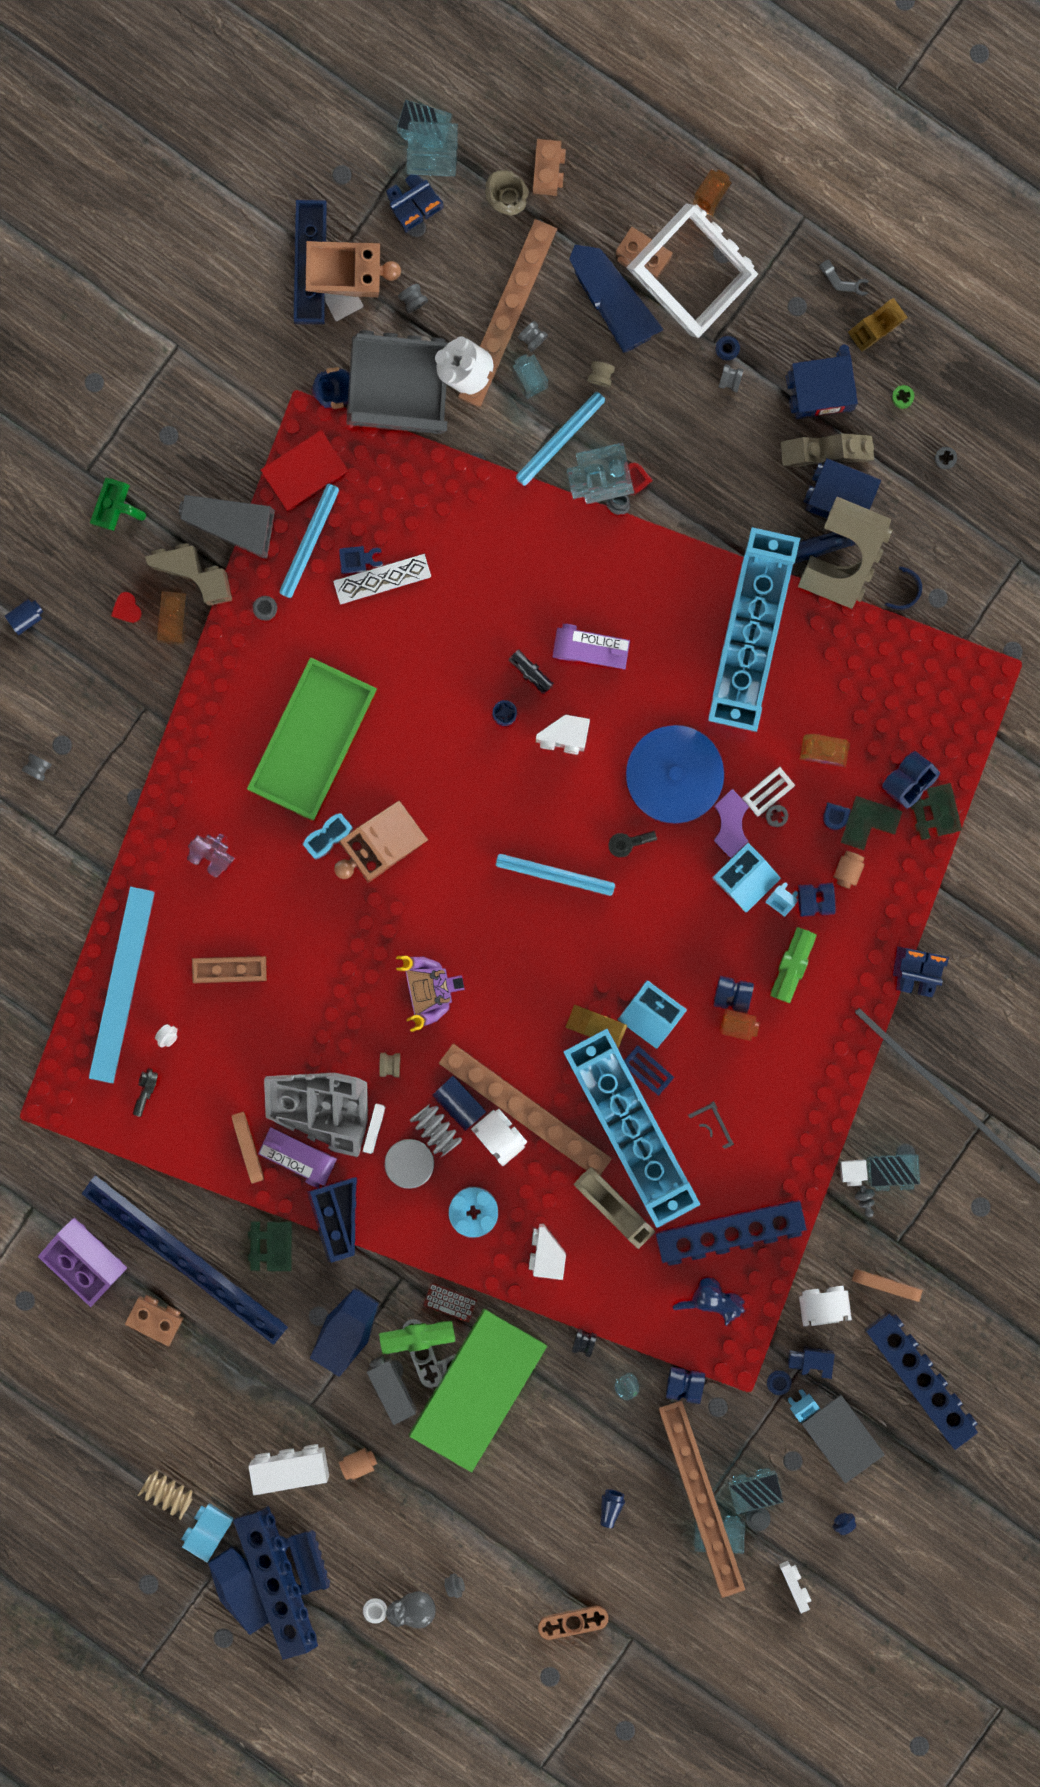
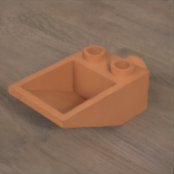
(340, 268)
(383, 841)

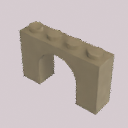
(845, 583)

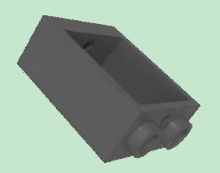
(391, 1389)

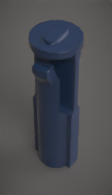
(821, 545)

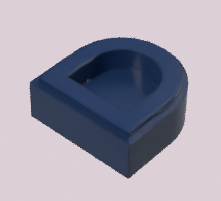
(835, 816)

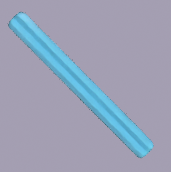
(560, 438)
(309, 540)
(555, 874)

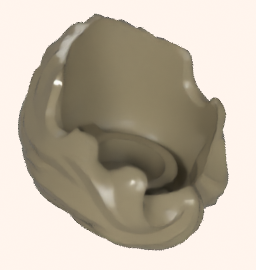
(506, 192)

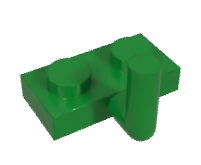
(112, 503)

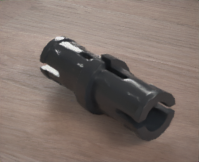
(531, 671)

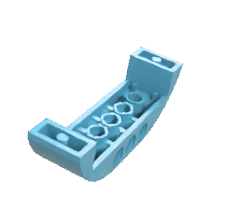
(753, 629)
(631, 1128)

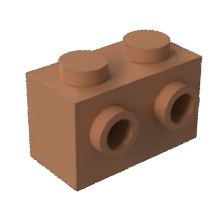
(547, 164)
(633, 244)
(154, 1320)

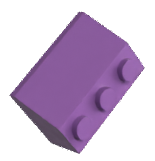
(82, 1262)

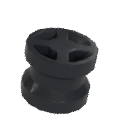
(584, 1343)

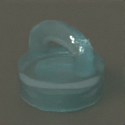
(627, 1386)

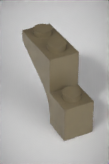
(837, 448)
(186, 564)
(614, 1207)

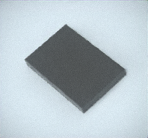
(843, 1438)

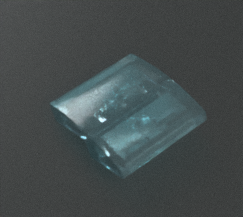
(432, 148)

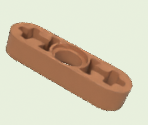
(247, 1147)
(887, 1285)
(565, 1615)

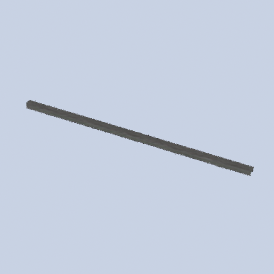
(948, 1095)

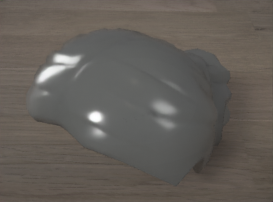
(413, 1610)

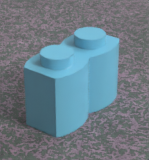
(322, 841)
(207, 1532)

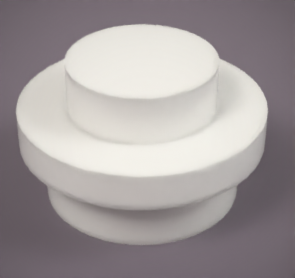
(166, 1035)
(375, 1610)

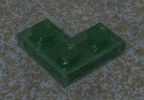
(865, 815)

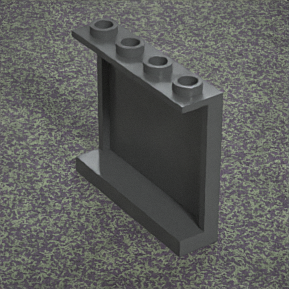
(396, 383)

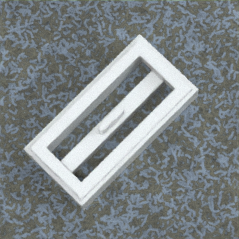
(752, 805)
(374, 1128)

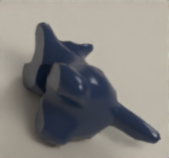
(711, 1298)

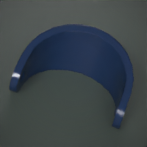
(919, 590)

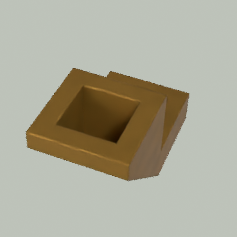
(877, 325)
(592, 1023)

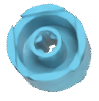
(465, 1223)

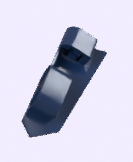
(614, 298)

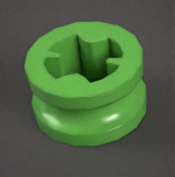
(900, 404)

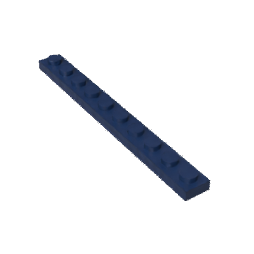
(184, 1260)

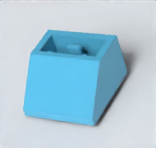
(746, 877)
(652, 1014)

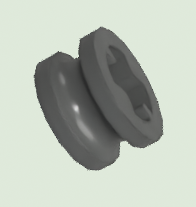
(940, 452)
(778, 808)

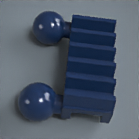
(307, 1561)

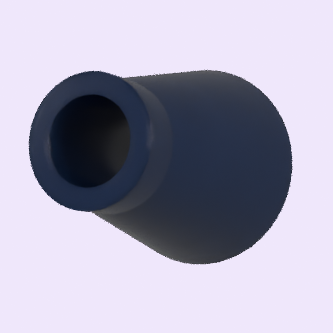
(611, 1506)

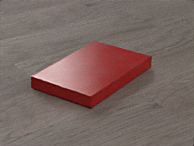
(304, 470)

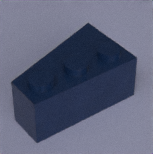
(335, 1217)

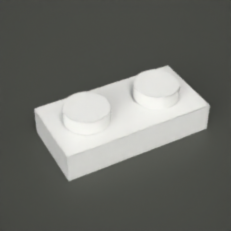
(800, 1595)

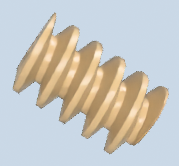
(167, 1494)

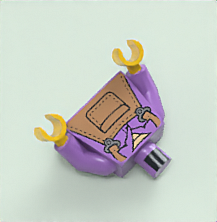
(428, 989)

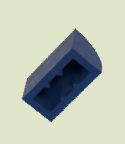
(459, 1103)

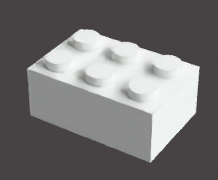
(288, 1469)

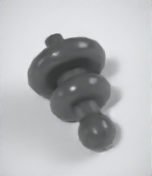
(865, 1201)

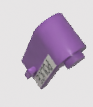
(590, 647)
(298, 1157)

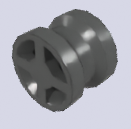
(413, 298)
(532, 336)
(731, 378)
(36, 767)

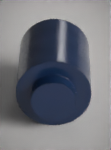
(24, 616)

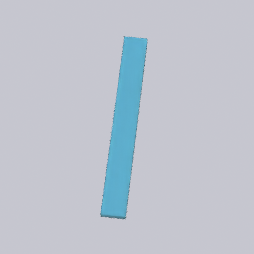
(121, 985)

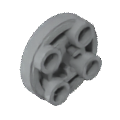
(409, 1163)

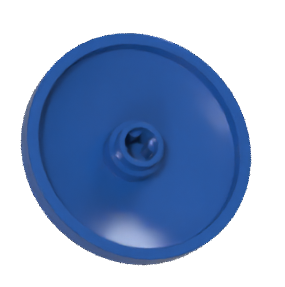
(675, 774)

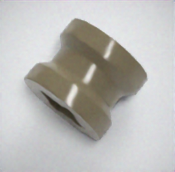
(601, 374)
(389, 1064)

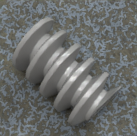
(436, 1130)

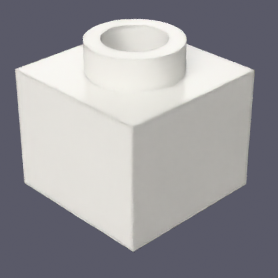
(853, 1172)

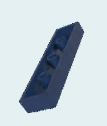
(309, 226)

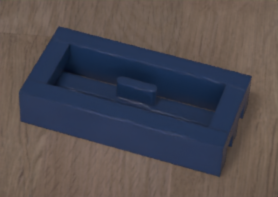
(664, 1084)

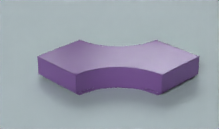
(731, 811)

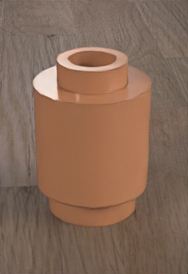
(849, 869)
(358, 1464)

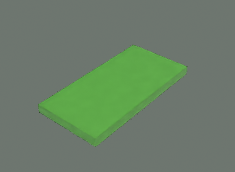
(312, 739)
(477, 1390)

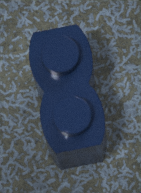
(911, 779)

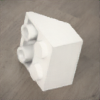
(567, 732)
(549, 1255)

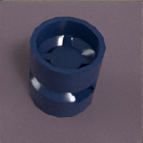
(807, 899)
(733, 994)
(685, 1385)

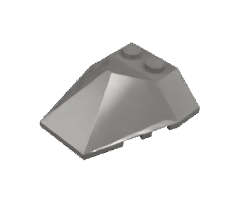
(321, 1105)

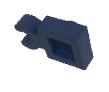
(355, 560)

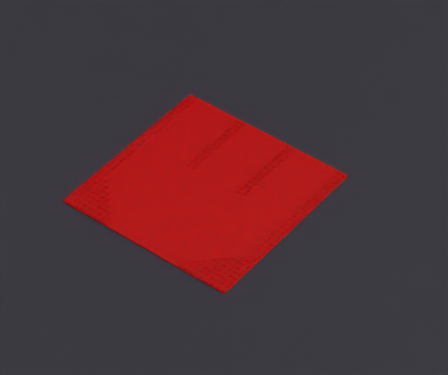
(503, 579)

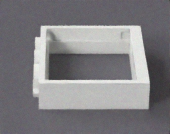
(727, 247)

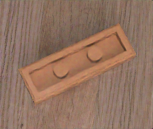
(229, 969)

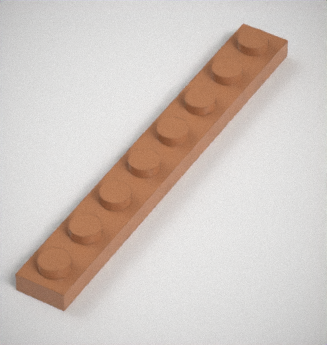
(514, 300)
(524, 1110)
(701, 1499)

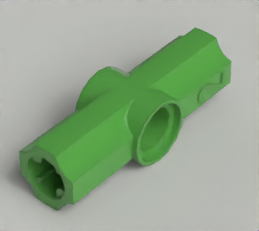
(793, 965)
(417, 1337)

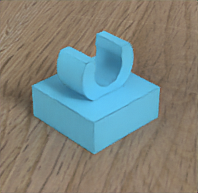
(782, 900)
(804, 1408)

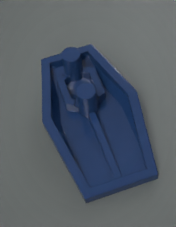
(345, 1332)
(238, 1589)

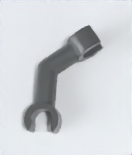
(829, 271)

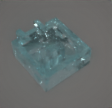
(601, 474)

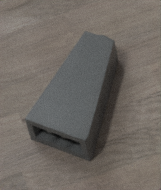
(235, 522)

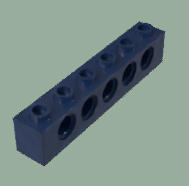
(790, 1211)
(954, 1434)
(274, 1595)

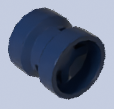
(506, 710)

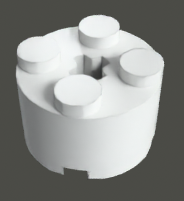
(464, 365)
(498, 1137)
(825, 1307)

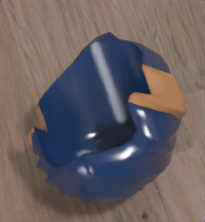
(332, 388)

